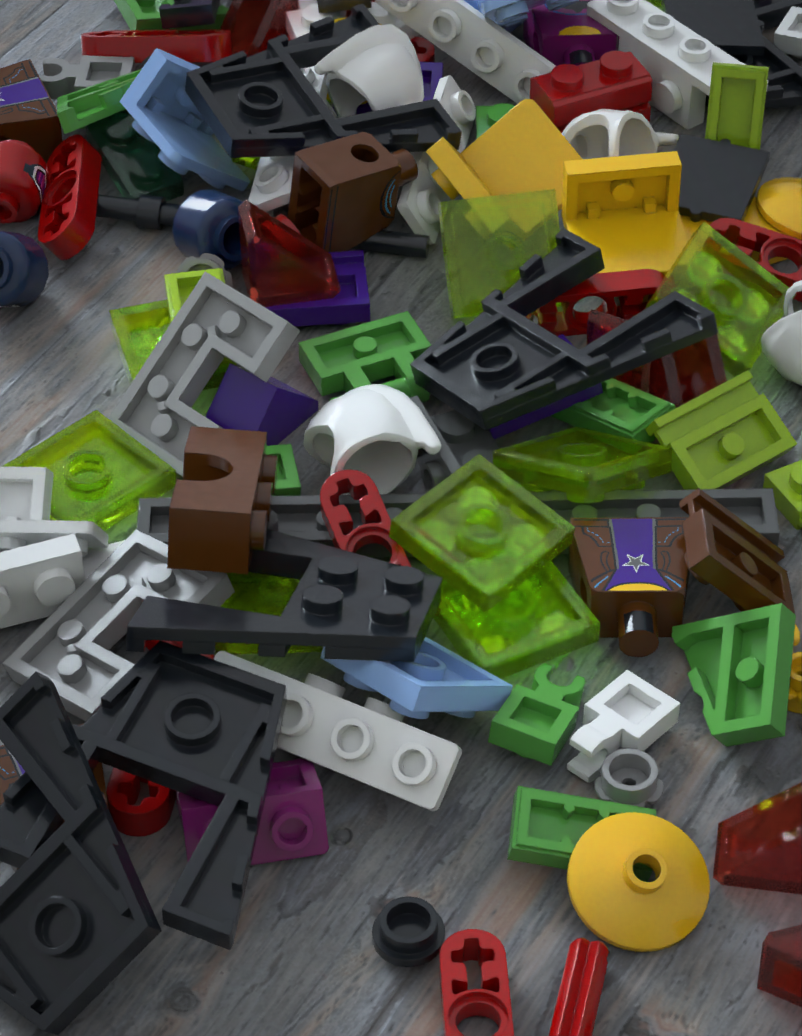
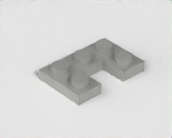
(207, 328)
(77, 636)

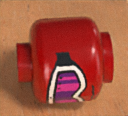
(21, 181)

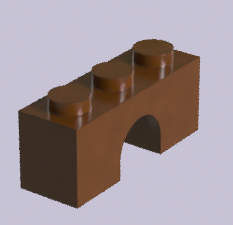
(222, 501)

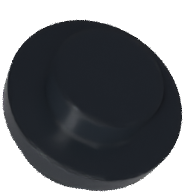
(408, 932)

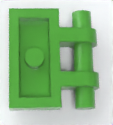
(365, 355)

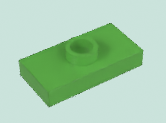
(617, 411)
(551, 823)

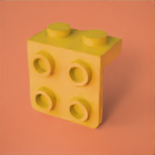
(511, 157)
(626, 208)

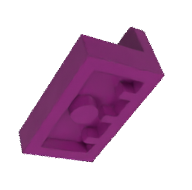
(290, 820)

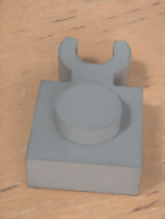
(64, 78)

